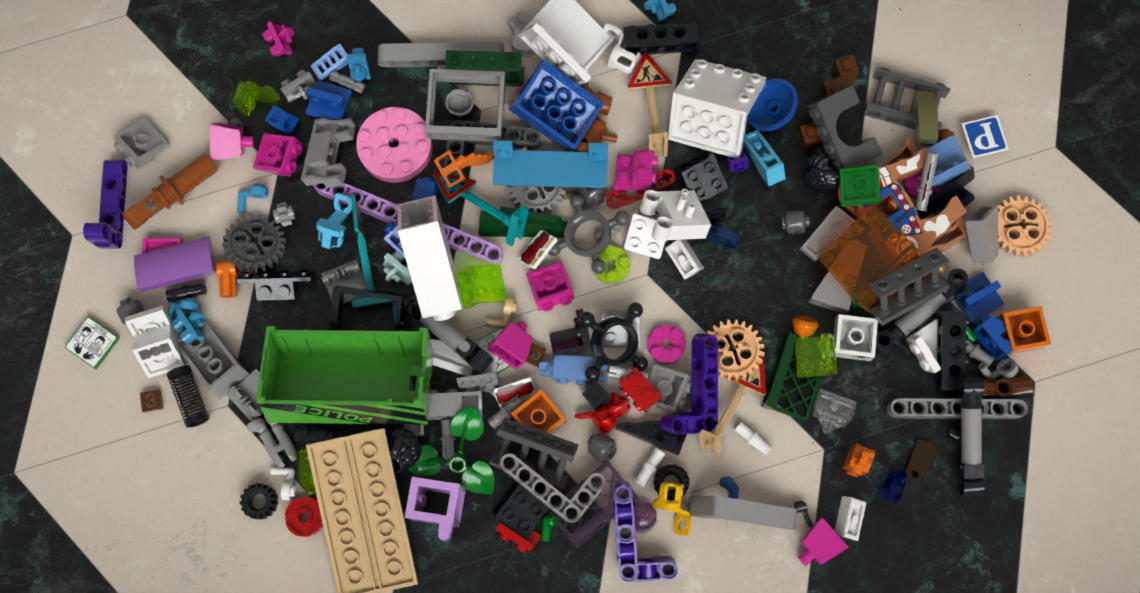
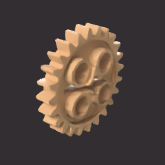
(1023, 242)
(749, 344)

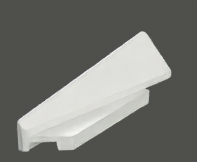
(448, 359)

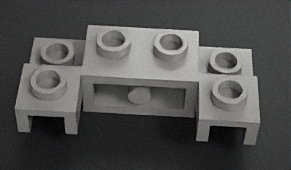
(323, 151)
(447, 405)

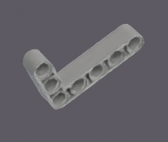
(545, 497)
(743, 511)

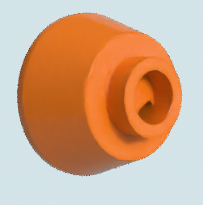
(804, 326)

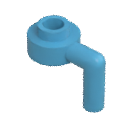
(256, 191)
(187, 305)

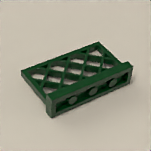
(777, 379)

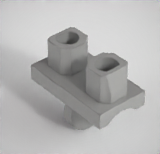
(298, 87)

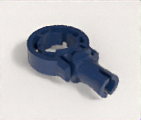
(723, 237)

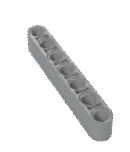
(427, 53)
(947, 411)

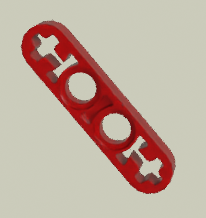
(640, 193)

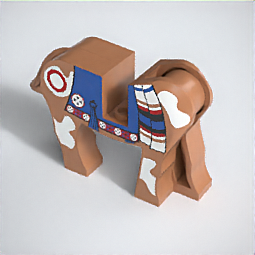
(923, 233)

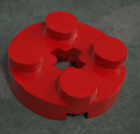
(294, 517)

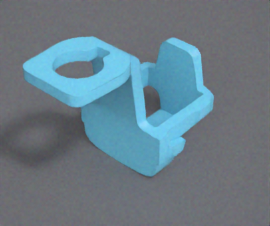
(331, 230)

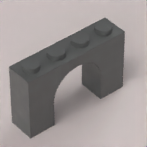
(825, 116)

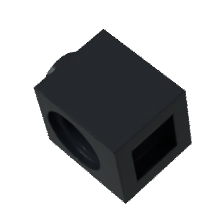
(595, 394)

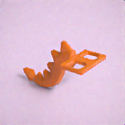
(460, 163)

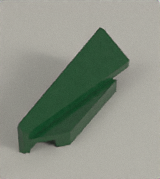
(493, 227)

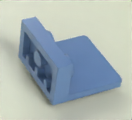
(950, 161)

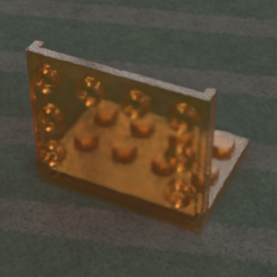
(867, 253)

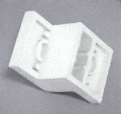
(154, 341)

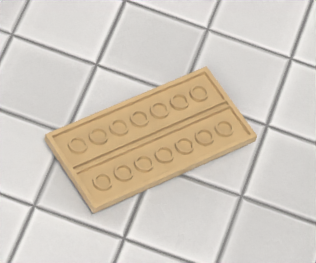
(362, 513)

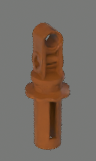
(171, 190)

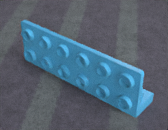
(550, 167)

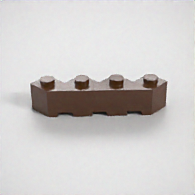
(845, 73)

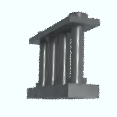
(893, 113)
(916, 294)
(540, 441)

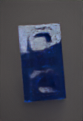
(893, 486)

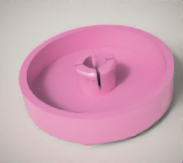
(378, 135)

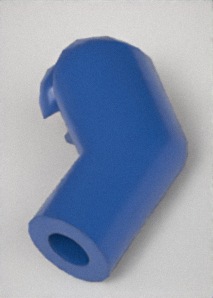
(731, 486)

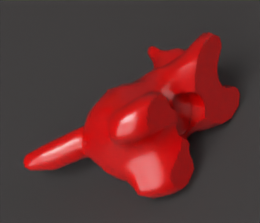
(606, 415)

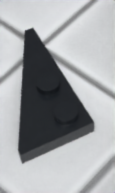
(653, 434)

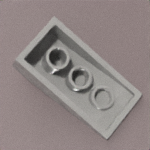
(213, 362)

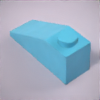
(764, 158)

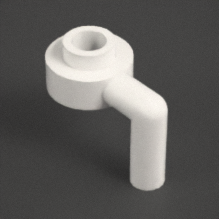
(288, 488)

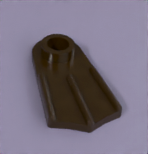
(921, 460)

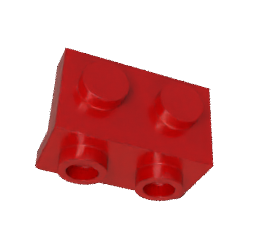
(640, 390)
(521, 543)

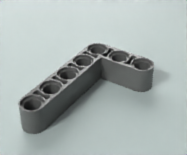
(522, 141)

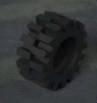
(671, 470)
(271, 501)

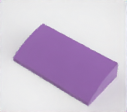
(174, 264)

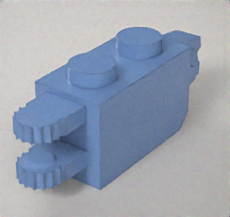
(569, 369)

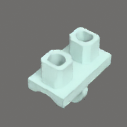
(395, 269)

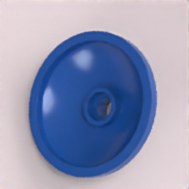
(775, 95)

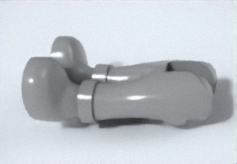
(272, 448)

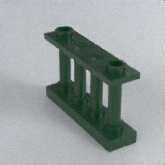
(487, 61)

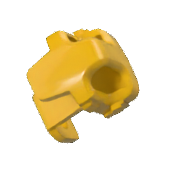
(674, 506)

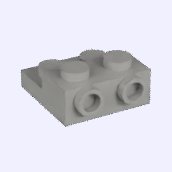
(140, 143)
(672, 386)

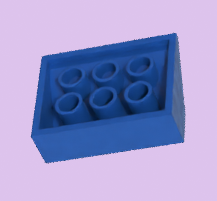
(556, 106)

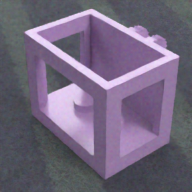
(417, 500)

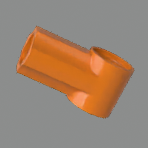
(227, 278)

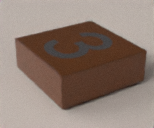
(535, 355)
(151, 400)

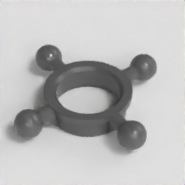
(577, 201)

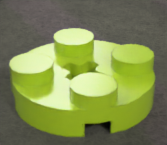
(622, 265)

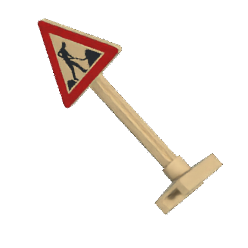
(648, 76)
(755, 383)

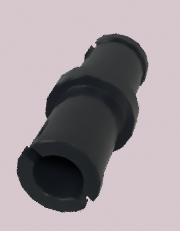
(186, 292)

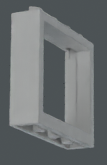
(464, 133)

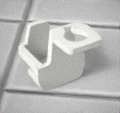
(613, 62)

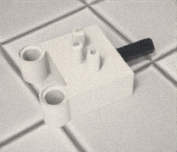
(679, 215)

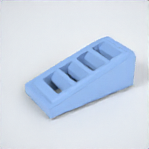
(338, 49)

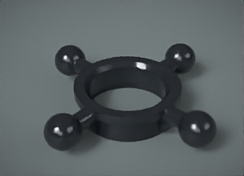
(588, 320)

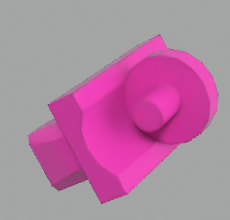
(282, 38)

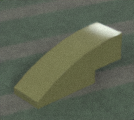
(925, 117)

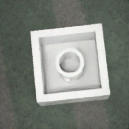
(855, 337)

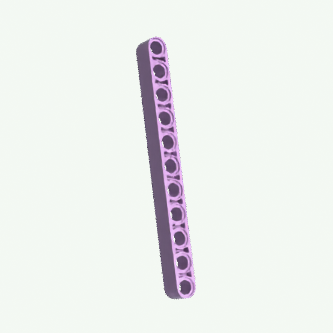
(384, 206)

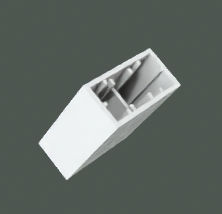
(429, 258)

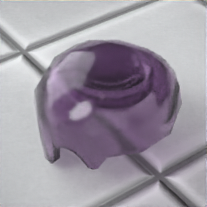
(644, 516)

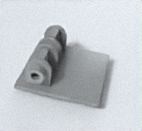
(344, 275)
(617, 335)
(482, 382)
(245, 396)

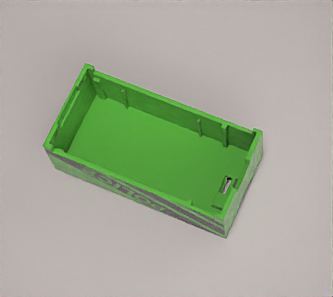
(345, 376)

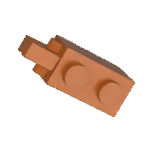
(858, 460)

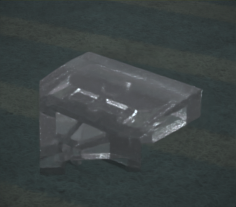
(833, 410)

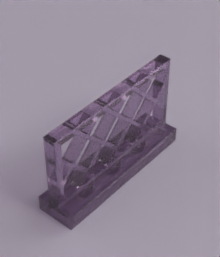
(598, 520)

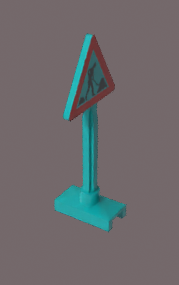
(515, 222)
(358, 227)

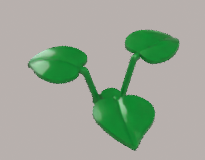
(477, 478)

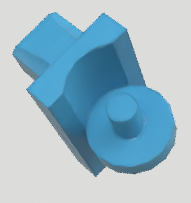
(661, 8)
(358, 65)
(191, 323)

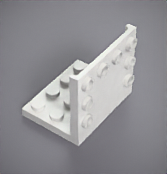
(566, 38)
(713, 107)

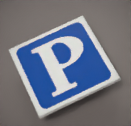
(984, 136)

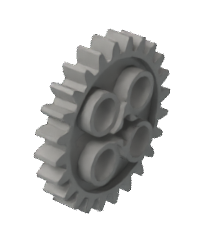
(521, 194)

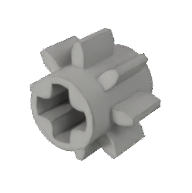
(284, 214)

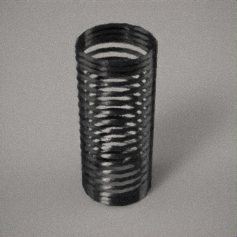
(194, 419)

